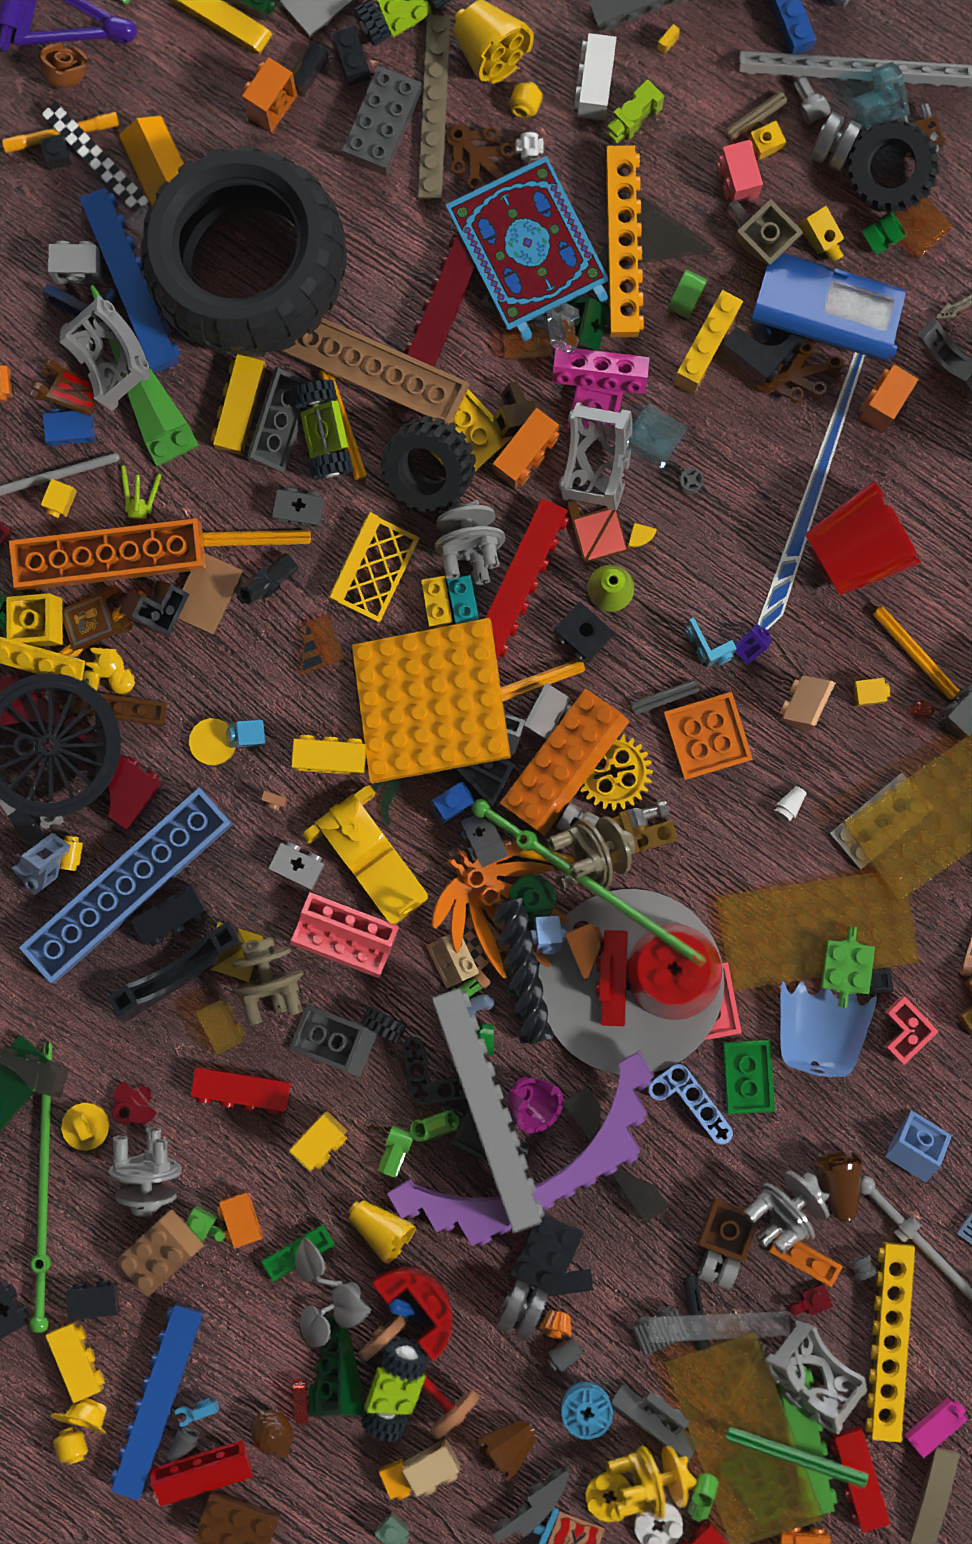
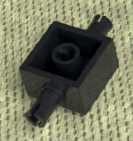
(468, 1137)

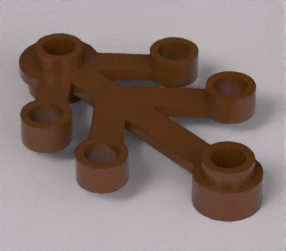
(478, 155)
(798, 376)

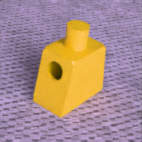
(817, 226)

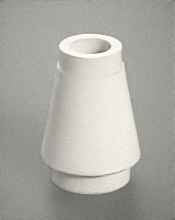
(790, 804)

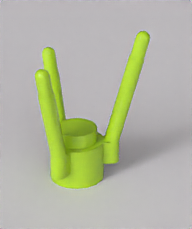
(136, 507)

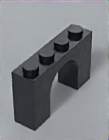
(758, 359)

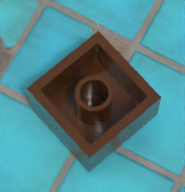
(727, 1230)

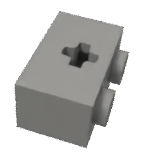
(283, 865)

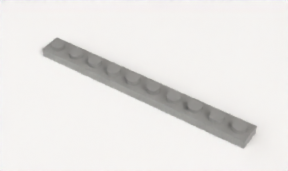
(851, 68)

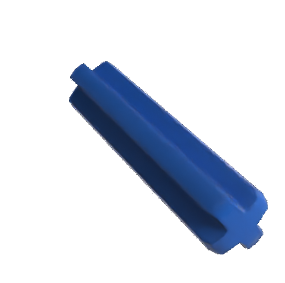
(409, 1311)

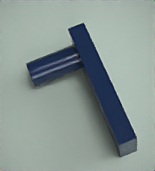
(72, 304)

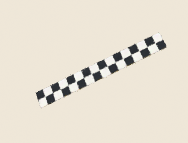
(95, 156)

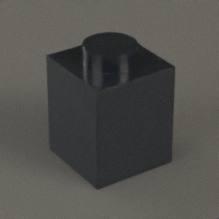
(56, 152)

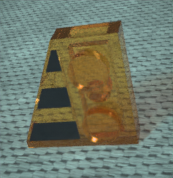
(320, 645)

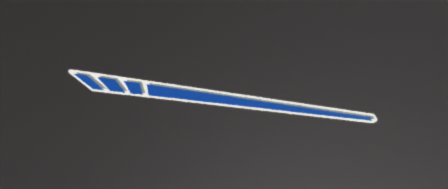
(791, 556)

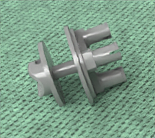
(469, 539)
(144, 1169)
(786, 1213)

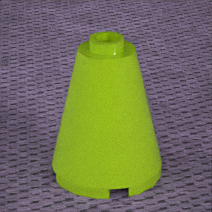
(609, 596)

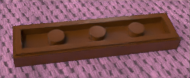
(127, 709)

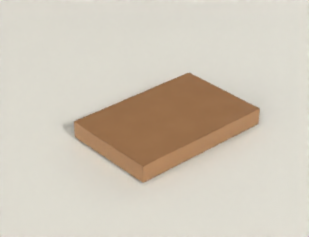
(209, 594)

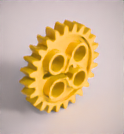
(620, 793)

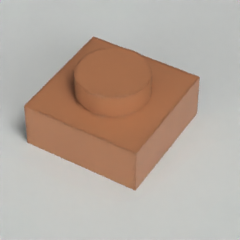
(274, 801)

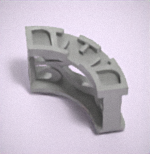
(106, 385)
(620, 431)
(834, 1373)

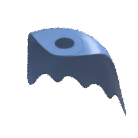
(822, 1032)

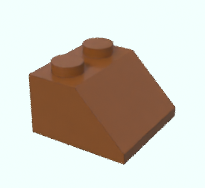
(585, 947)

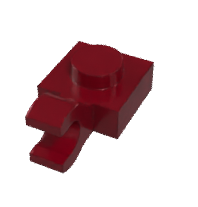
(814, 1300)

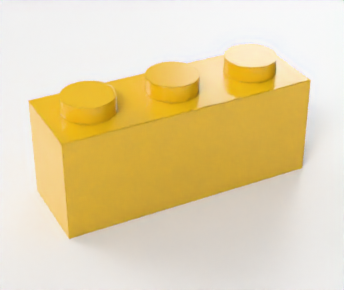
(75, 1361)

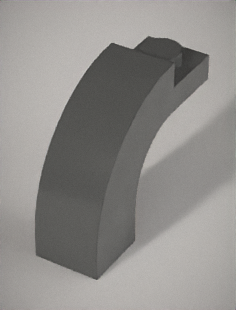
(946, 355)

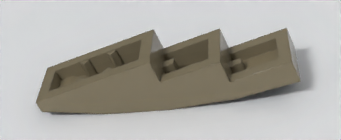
(935, 1496)

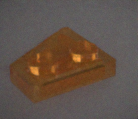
(536, 347)

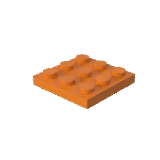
(708, 736)

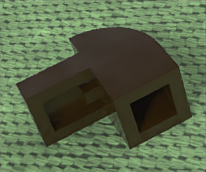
(514, 413)

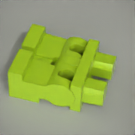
(628, 120)

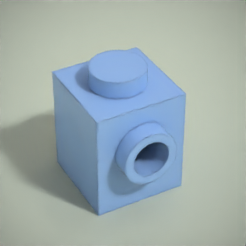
(548, 934)

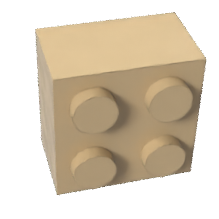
(431, 1468)

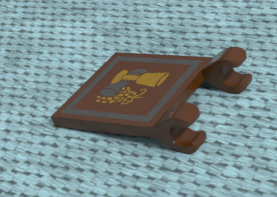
(92, 620)

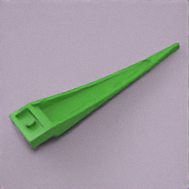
(159, 419)

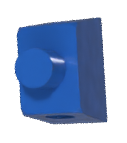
(452, 802)

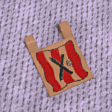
(574, 1530)

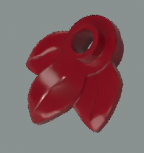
(135, 1102)

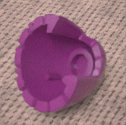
(534, 1104)

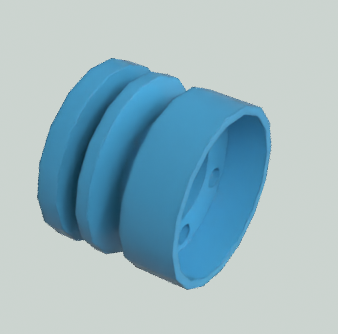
(580, 1397)

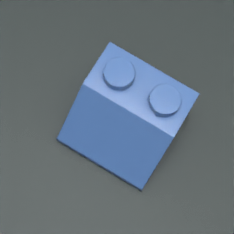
(918, 1146)

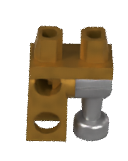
(637, 824)

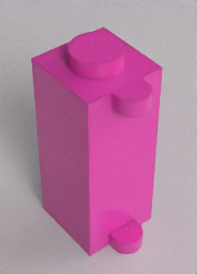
(936, 1426)

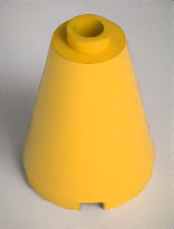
(381, 1229)

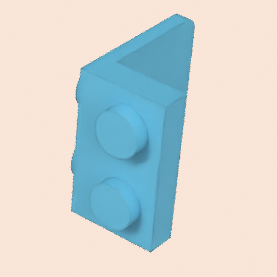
(718, 655)

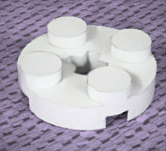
(671, 1529)

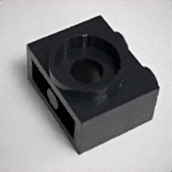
(584, 647)

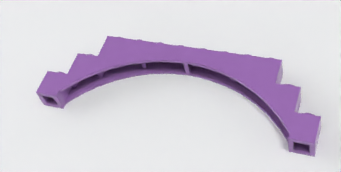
(487, 1215)

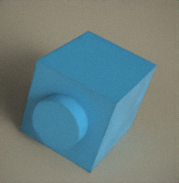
(245, 734)

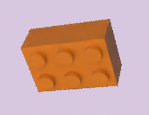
(269, 94)
(887, 398)
(526, 449)

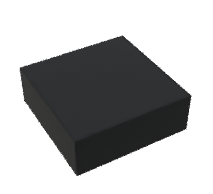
(881, 982)

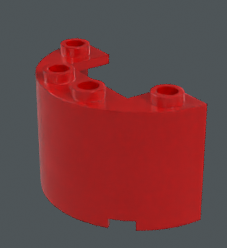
(431, 1297)

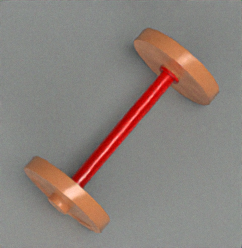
(455, 1412)

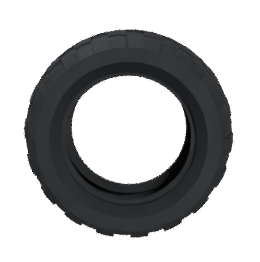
(223, 185)

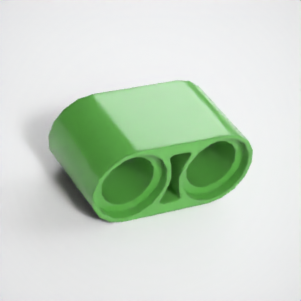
(687, 294)

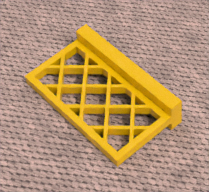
(355, 557)

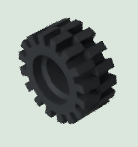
(383, 1024)

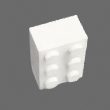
(595, 76)

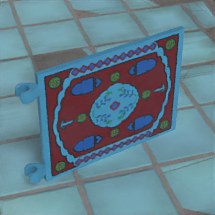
(528, 244)

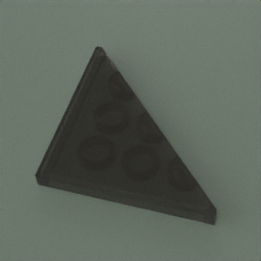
(660, 238)

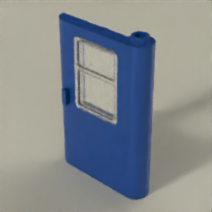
(830, 306)

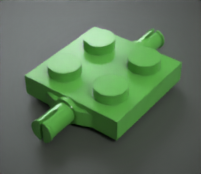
(847, 967)

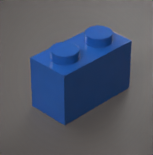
(68, 427)

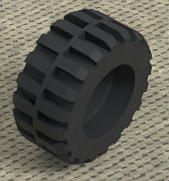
(875, 139)
(412, 486)

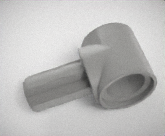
(813, 105)

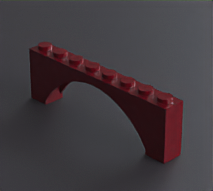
(130, 786)

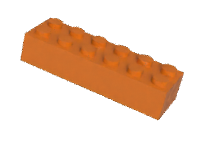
(565, 762)

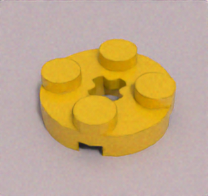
(594, 1495)

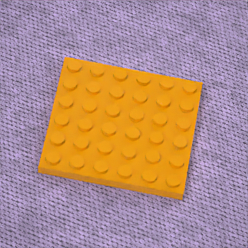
(431, 701)

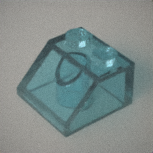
(656, 435)

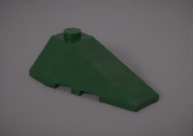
(337, 1381)

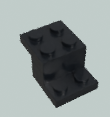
(547, 1254)

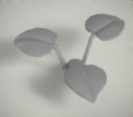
(346, 1297)

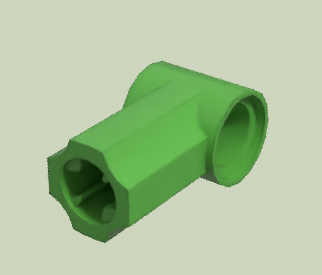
(434, 1126)
(396, 1148)
(703, 1497)

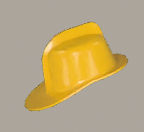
(85, 1414)

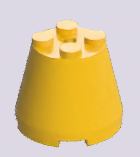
(491, 40)

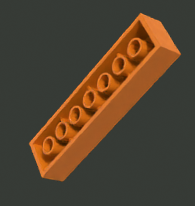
(107, 554)

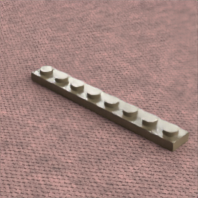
(434, 107)

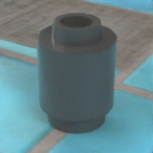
(564, 1354)

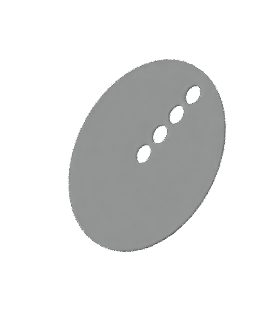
(576, 1009)

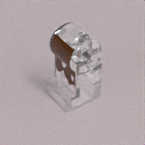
(562, 327)

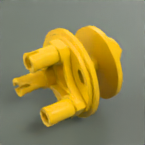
(648, 1493)

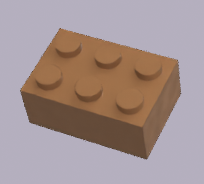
(159, 1253)

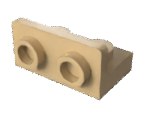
(452, 966)

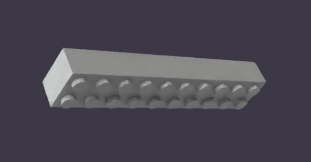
(487, 1110)

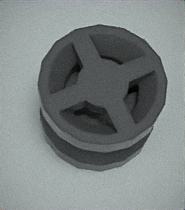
(693, 477)
(862, 1267)

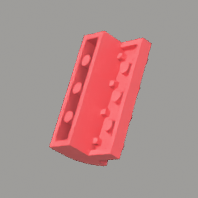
(344, 935)

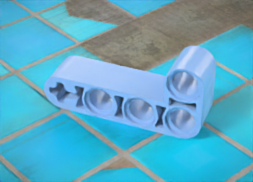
(696, 1105)

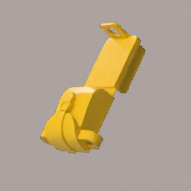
(370, 856)

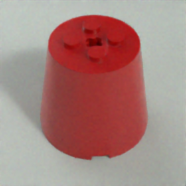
(861, 542)
(671, 995)

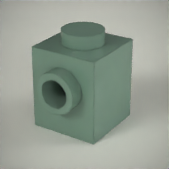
(393, 1530)

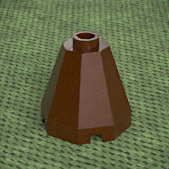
(507, 1447)

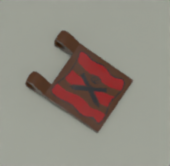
(68, 389)

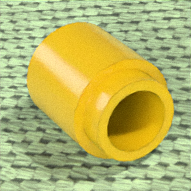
(72, 859)

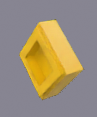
(668, 39)

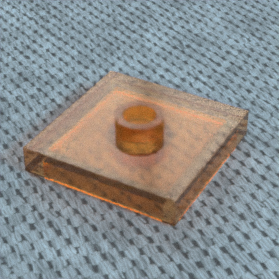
(923, 227)

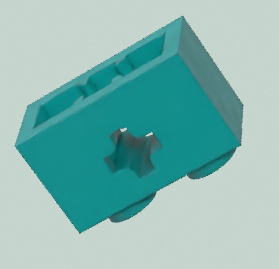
(463, 599)

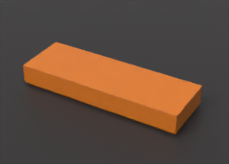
(809, 1261)

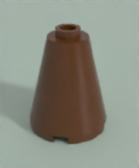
(841, 1180)

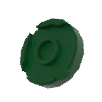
(537, 895)

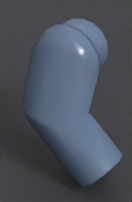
(480, 1002)

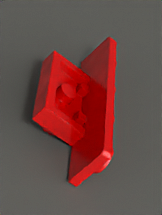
(613, 978)

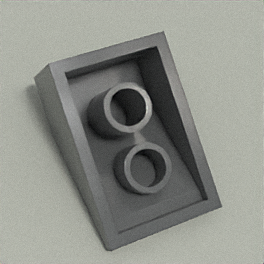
(333, 1040)

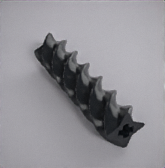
(522, 969)

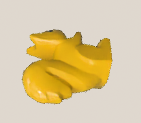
(111, 666)

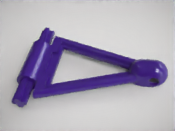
(18, 16)

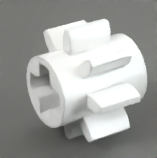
(529, 146)

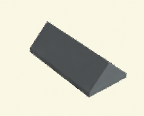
(277, 423)

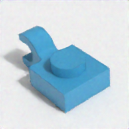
(203, 1409)

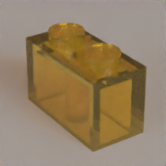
(220, 1026)

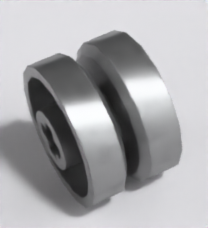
(835, 141)
(519, 1309)

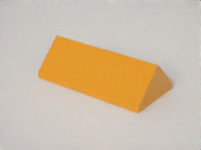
(151, 153)

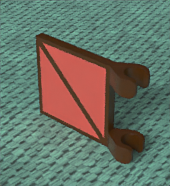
(598, 533)

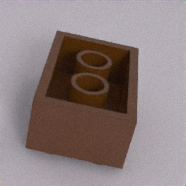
(235, 1521)

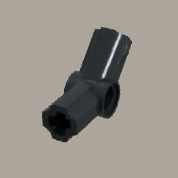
(267, 580)

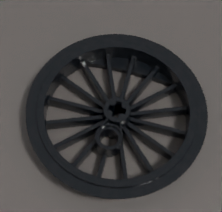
(107, 744)

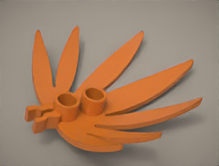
(479, 889)

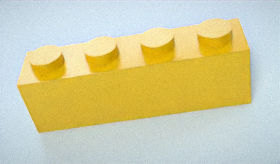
(239, 404)

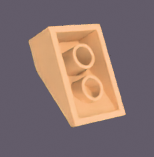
(806, 702)

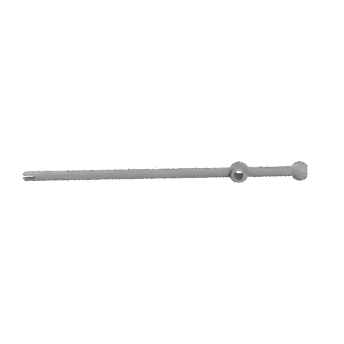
(59, 473)
(908, 1229)

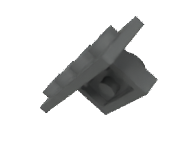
(656, 1418)

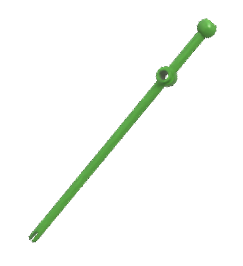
(482, 809)
(39, 1322)

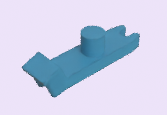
(544, 1531)

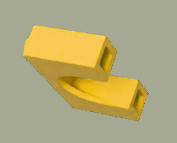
(707, 342)

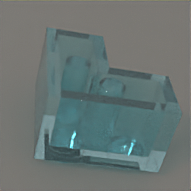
(887, 99)

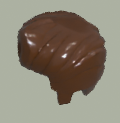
(272, 1433)

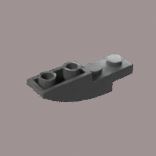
(542, 1500)

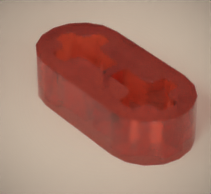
(300, 1401)

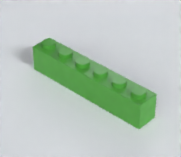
(808, 1441)

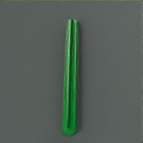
(797, 1457)

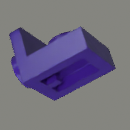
(753, 643)

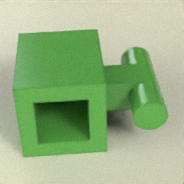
(202, 1225)

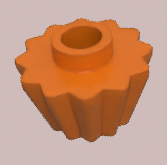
(556, 1324)

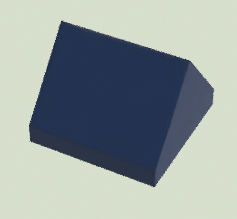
(764, 334)

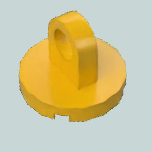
(85, 1126)

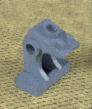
(37, 872)

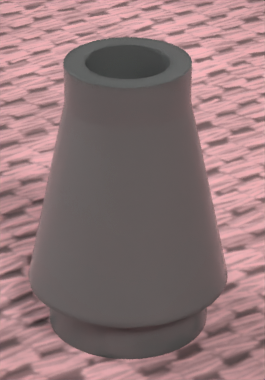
(183, 1443)

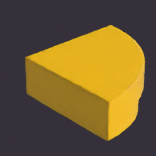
(641, 535)

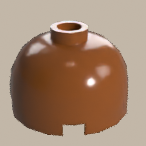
(63, 66)

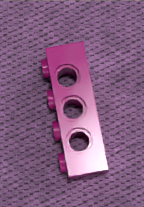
(601, 370)

